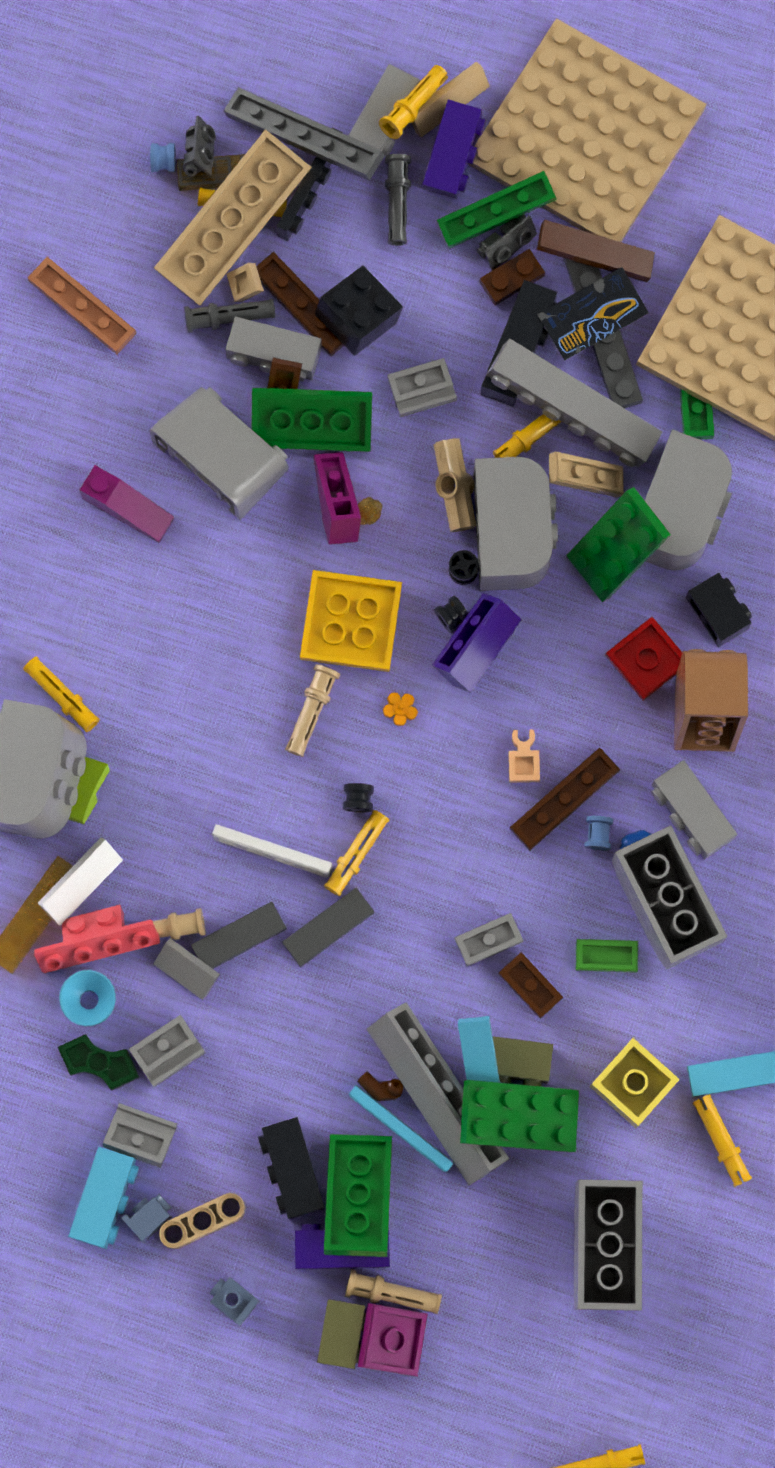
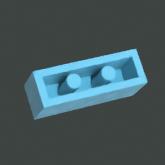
(104, 1198)

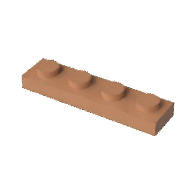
(82, 305)

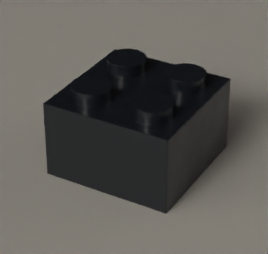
(358, 310)

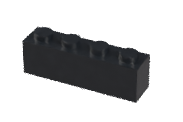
(523, 328)

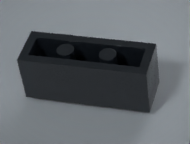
(291, 1168)

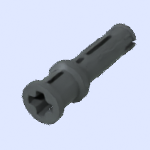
(397, 185)
(214, 316)

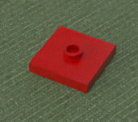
(646, 658)

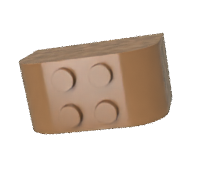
(710, 700)

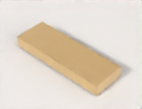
(460, 89)
(586, 474)

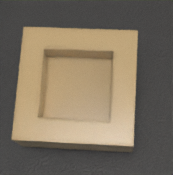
(244, 282)

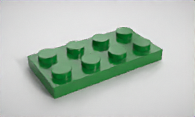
(313, 418)
(618, 544)
(519, 1116)
(358, 1195)

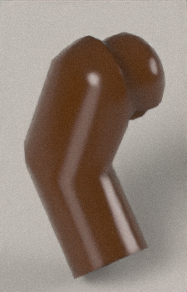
(381, 1090)

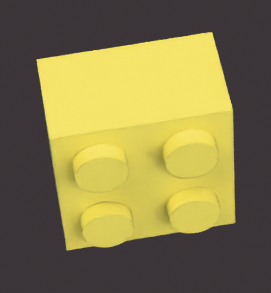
(634, 1083)

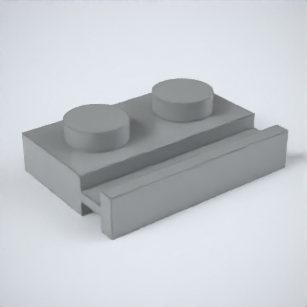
(422, 387)
(167, 1051)
(139, 1135)

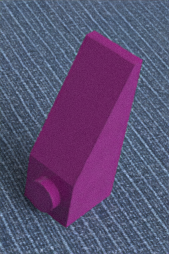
(337, 499)
(125, 503)

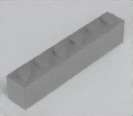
(574, 404)
(432, 1089)

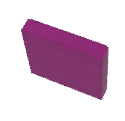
(392, 1340)

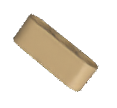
(186, 1221)

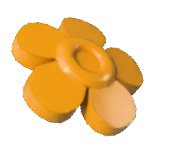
(400, 708)

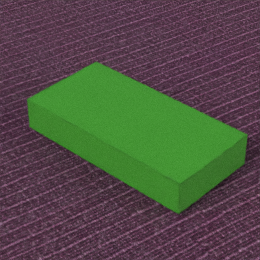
(606, 955)

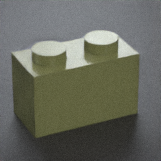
(523, 1061)
(341, 1334)

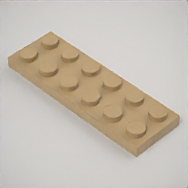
(232, 217)

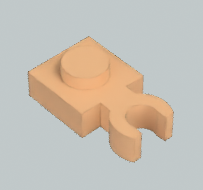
(524, 763)

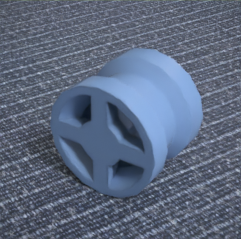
(163, 157)

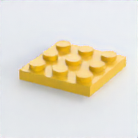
(351, 621)

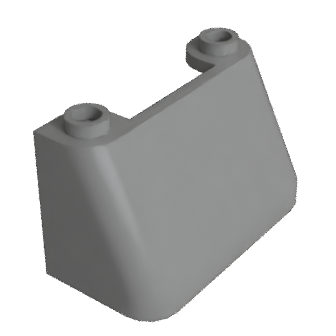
(220, 450)

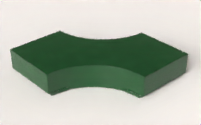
(84, 1057)

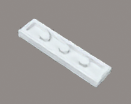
(272, 851)

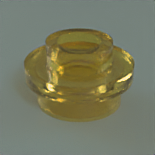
(369, 510)

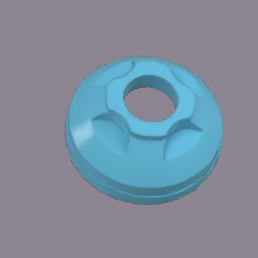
(76, 986)

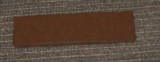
(595, 250)
(296, 299)
(564, 799)

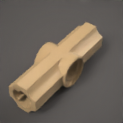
(451, 472)

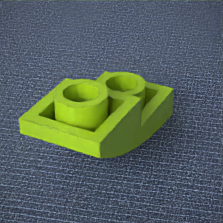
(87, 788)

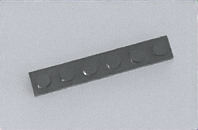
(304, 133)
(611, 350)

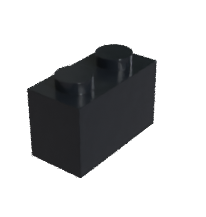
(719, 609)

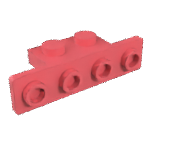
(95, 937)

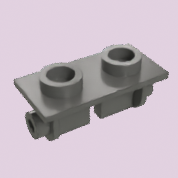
(199, 148)
(516, 234)

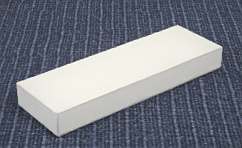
(80, 881)

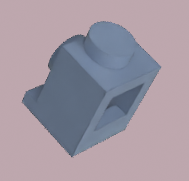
(148, 1217)
(244, 1306)

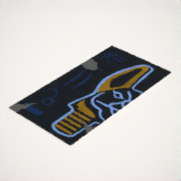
(593, 313)

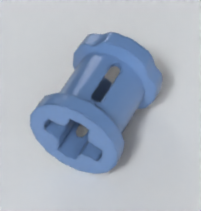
(598, 833)

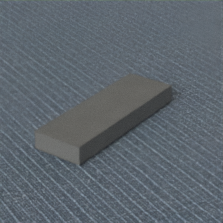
(328, 927)
(239, 936)

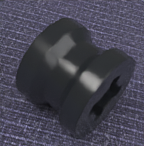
(462, 561)
(451, 614)
(358, 797)

